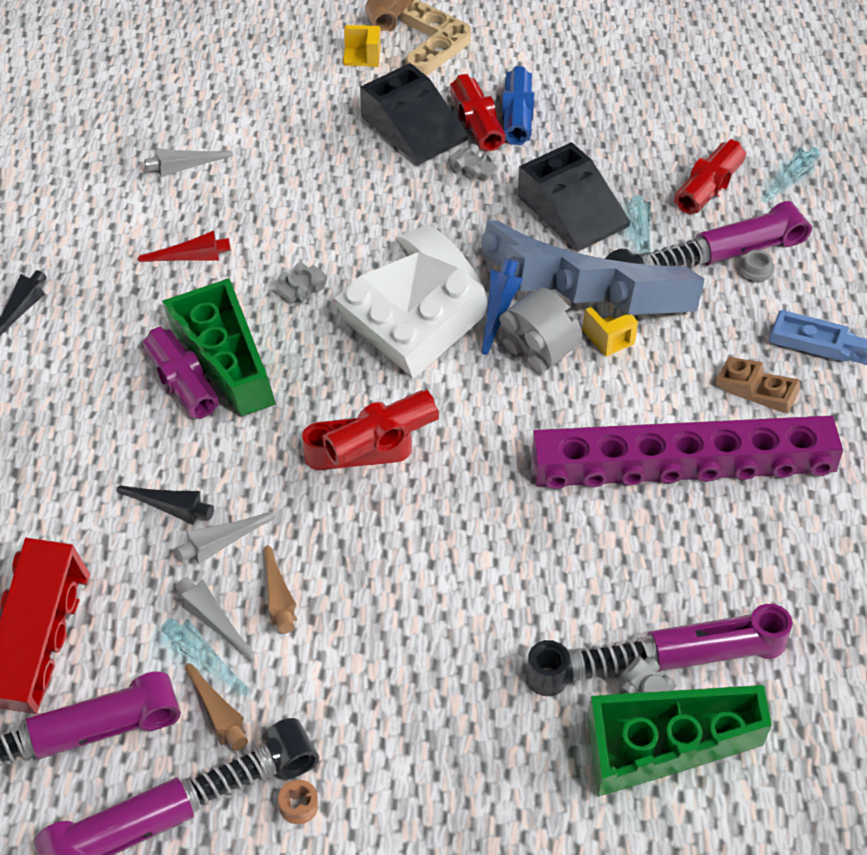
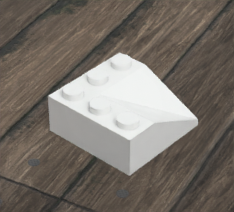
(413, 309)

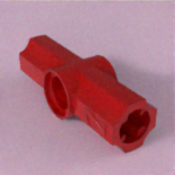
(477, 112)
(710, 177)
(380, 427)

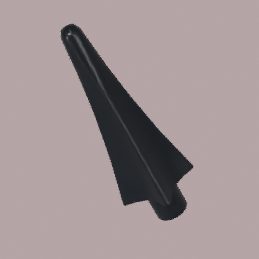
(23, 297)
(180, 504)

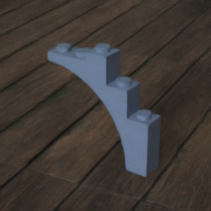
(593, 279)

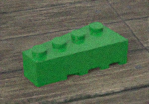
(217, 333)
(671, 731)

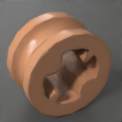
(294, 790)

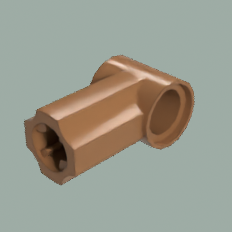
(385, 12)

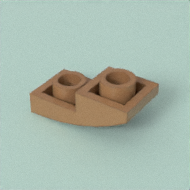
(749, 381)

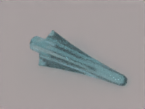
(798, 168)
(640, 222)
(192, 646)

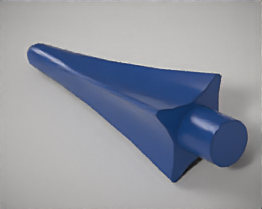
(502, 291)

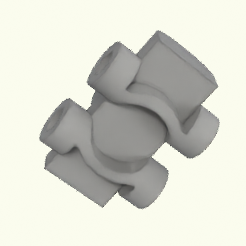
(473, 164)
(302, 284)
(642, 677)

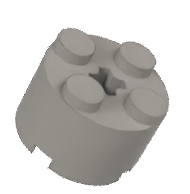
(540, 329)

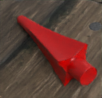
(197, 249)

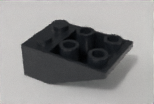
(411, 113)
(571, 196)

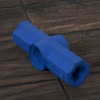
(518, 106)

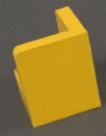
(362, 45)
(609, 333)

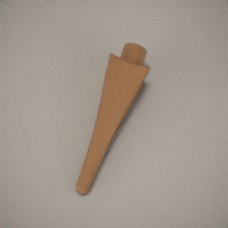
(280, 601)
(223, 716)

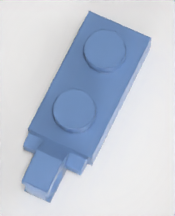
(818, 337)

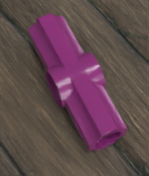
(180, 372)

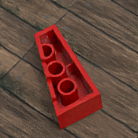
(35, 619)

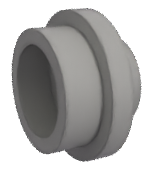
(757, 265)

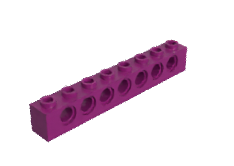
(686, 451)

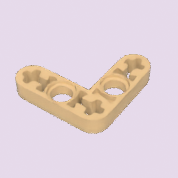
(419, 16)

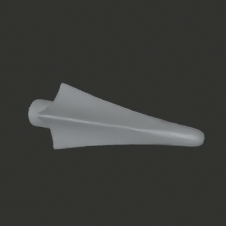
(173, 161)
(208, 541)
(202, 605)

